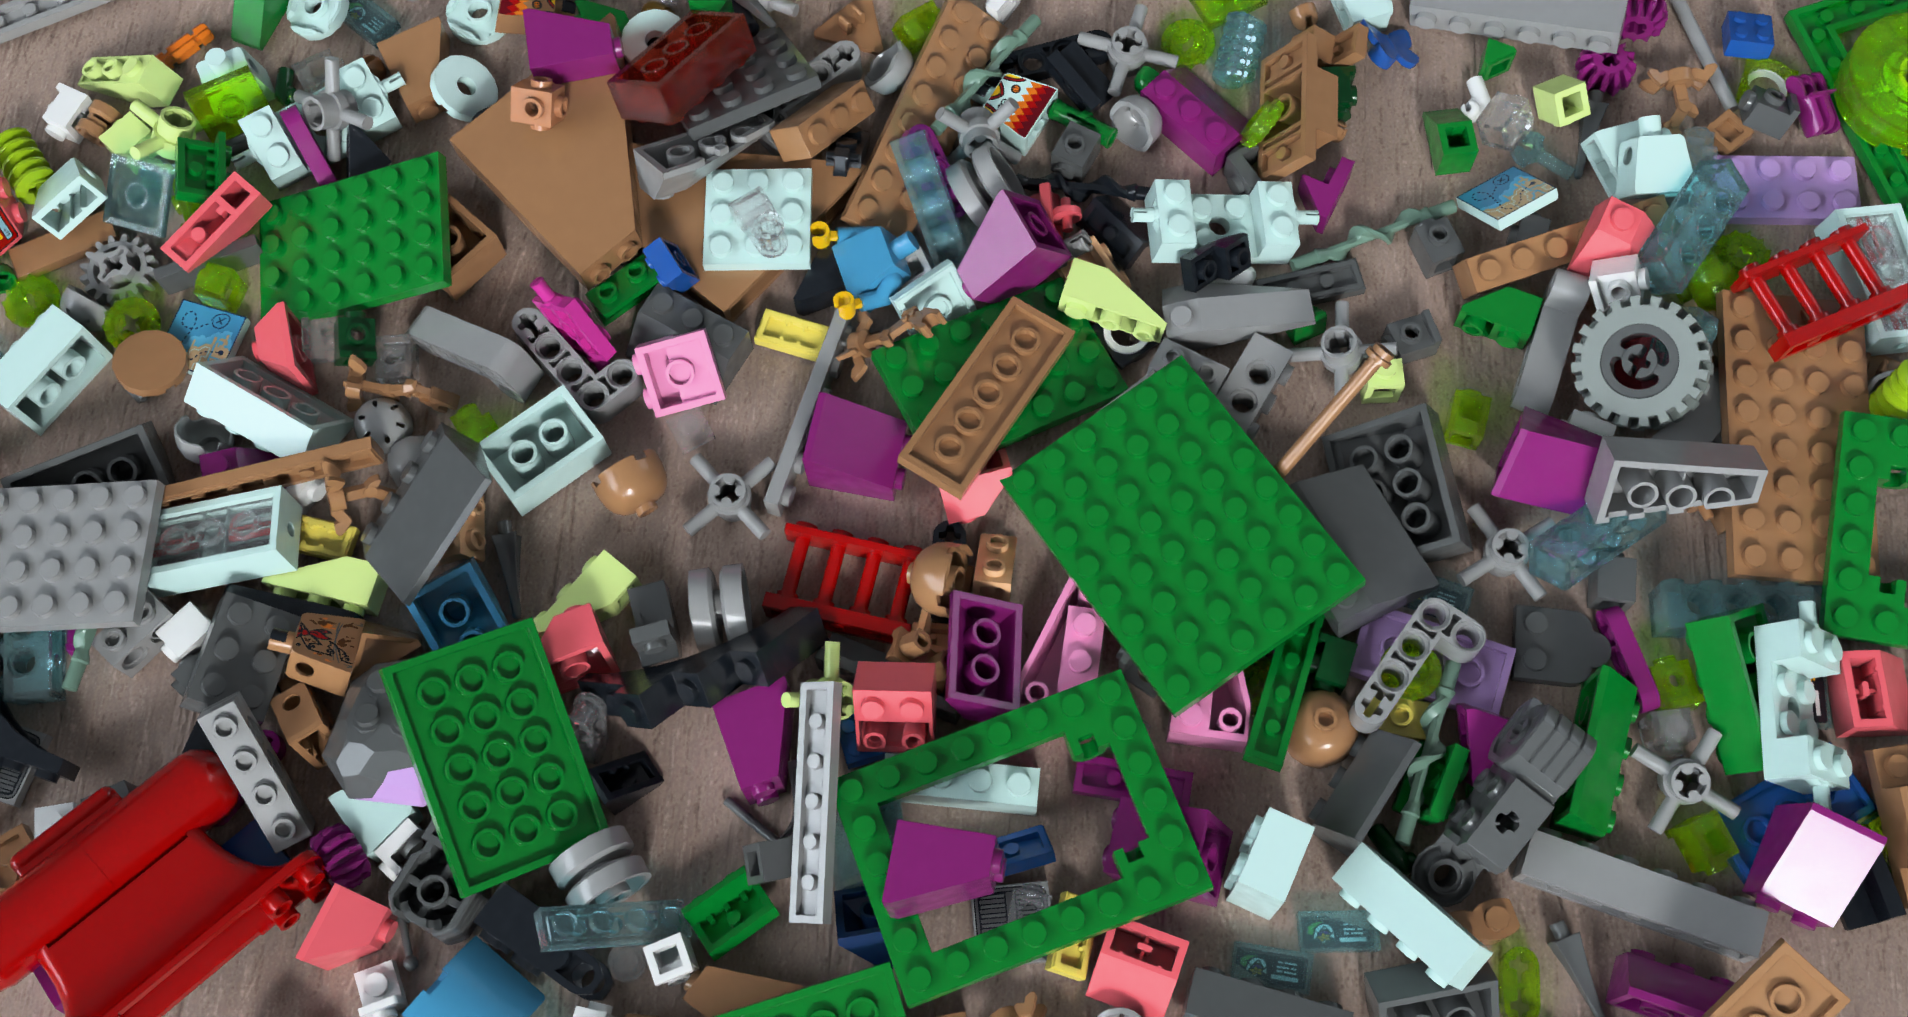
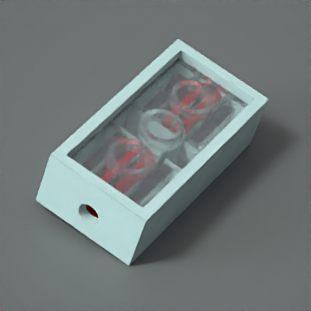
(1887, 252)
(225, 541)

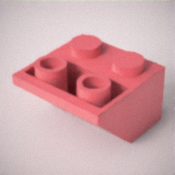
(1869, 695)
(894, 705)
(1137, 969)

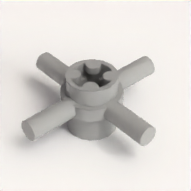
(1136, 50)
(331, 109)
(979, 126)
(1329, 352)
(720, 487)
(1511, 562)
(1696, 791)

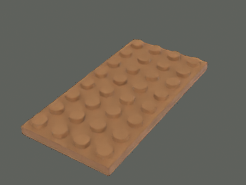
(1793, 422)

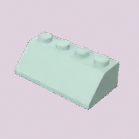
(264, 407)

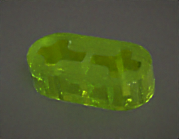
(1509, 984)

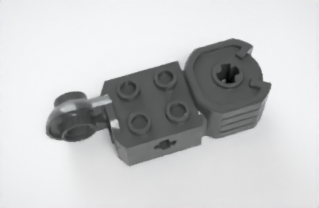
(1535, 764)
(421, 882)

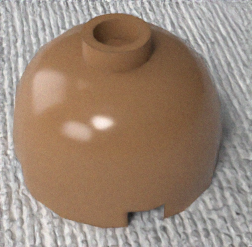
(632, 485)
(938, 572)
(1322, 730)

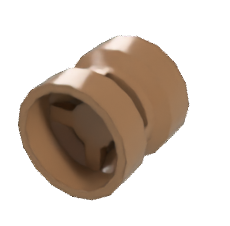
(99, 119)

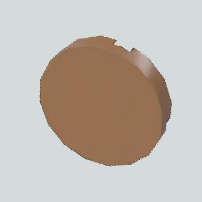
(150, 363)

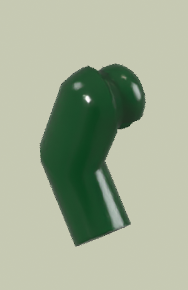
(284, 86)
(1390, 849)

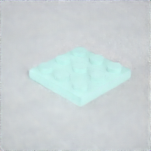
(729, 247)

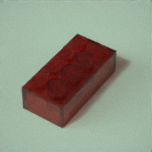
(682, 67)

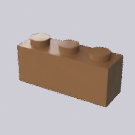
(822, 121)

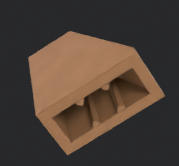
(416, 56)
(724, 990)

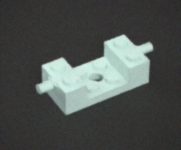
(275, 148)
(1181, 220)
(1786, 661)

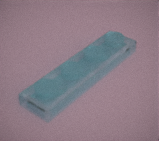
(609, 924)

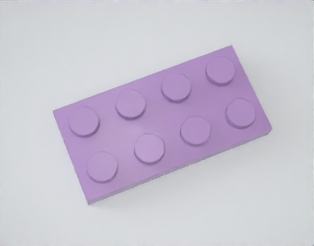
(1794, 188)
(1479, 681)

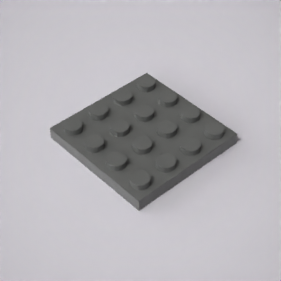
(765, 81)

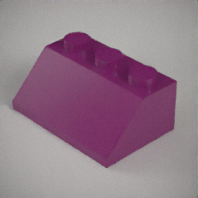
(1195, 117)
(983, 656)
(1659, 989)

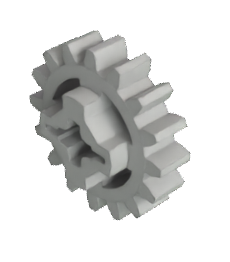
(119, 270)

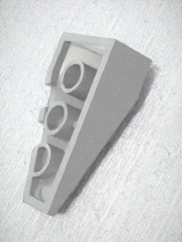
(680, 162)
(1232, 313)

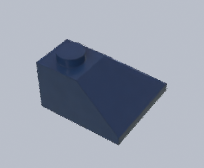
(858, 926)

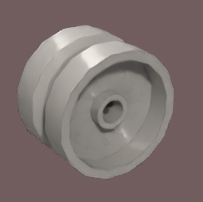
(979, 183)
(714, 608)
(600, 868)

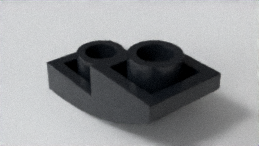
(1215, 260)

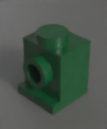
(1346, 91)
(346, 345)
(1333, 664)

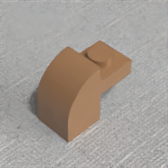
(1341, 49)

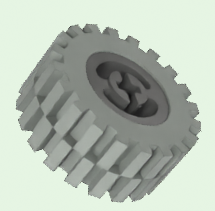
(1679, 382)

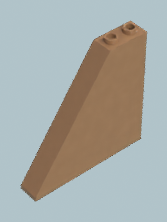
(567, 182)
(682, 223)

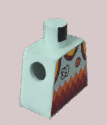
(1032, 115)

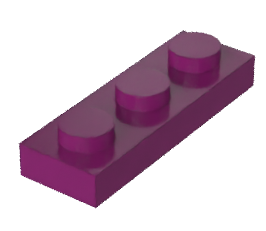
(1103, 780)

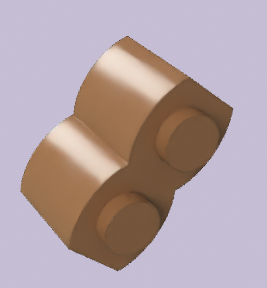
(1490, 920)

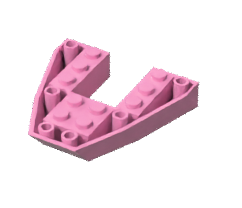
(1071, 653)

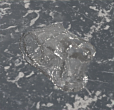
(760, 222)
(590, 726)

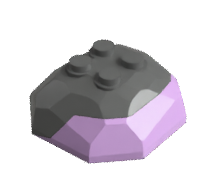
(368, 748)

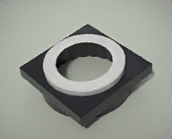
(1121, 354)

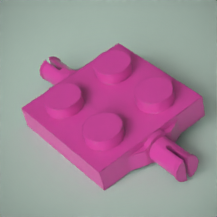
(572, 322)

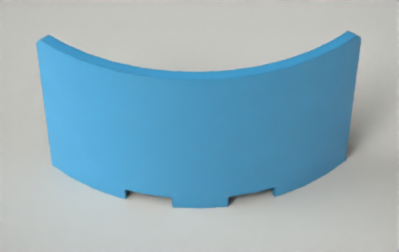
(477, 986)

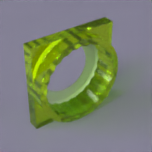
(1764, 68)

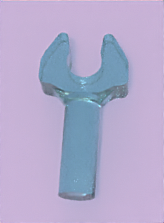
(1538, 154)

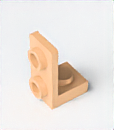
(995, 566)

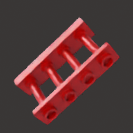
(1822, 324)
(857, 619)

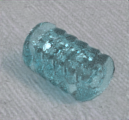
(1239, 50)

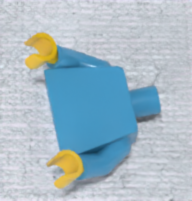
(869, 263)

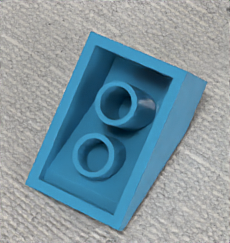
(456, 606)

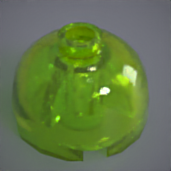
(1708, 280)

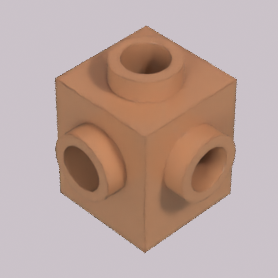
(538, 103)

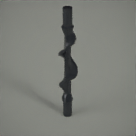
(1081, 192)

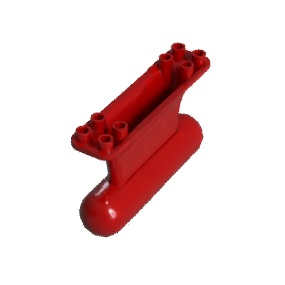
(138, 901)

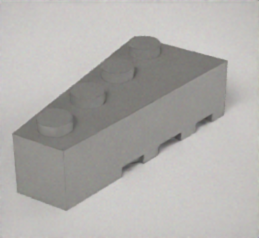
(1670, 475)

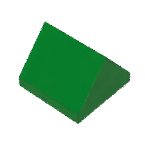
(1495, 59)
(1305, 333)

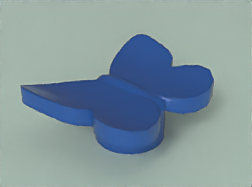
(1390, 47)

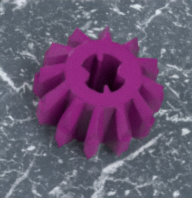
(1644, 19)
(1606, 70)
(342, 856)

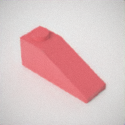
(217, 223)

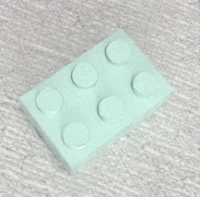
(49, 368)
(543, 450)
(1267, 862)

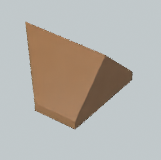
(381, 645)

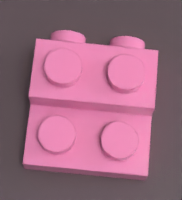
(678, 372)

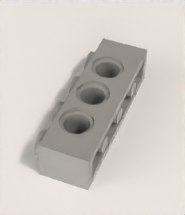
(1263, 359)
(257, 771)

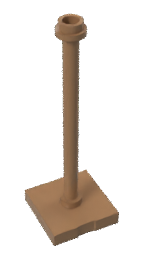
(1378, 357)

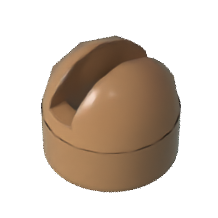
(1304, 16)
(375, 65)

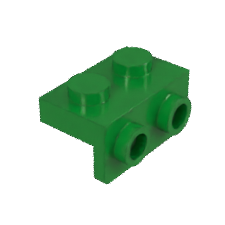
(200, 167)
(622, 290)
(1439, 785)
(729, 913)

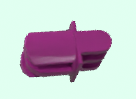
(1815, 103)

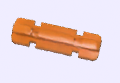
(186, 46)

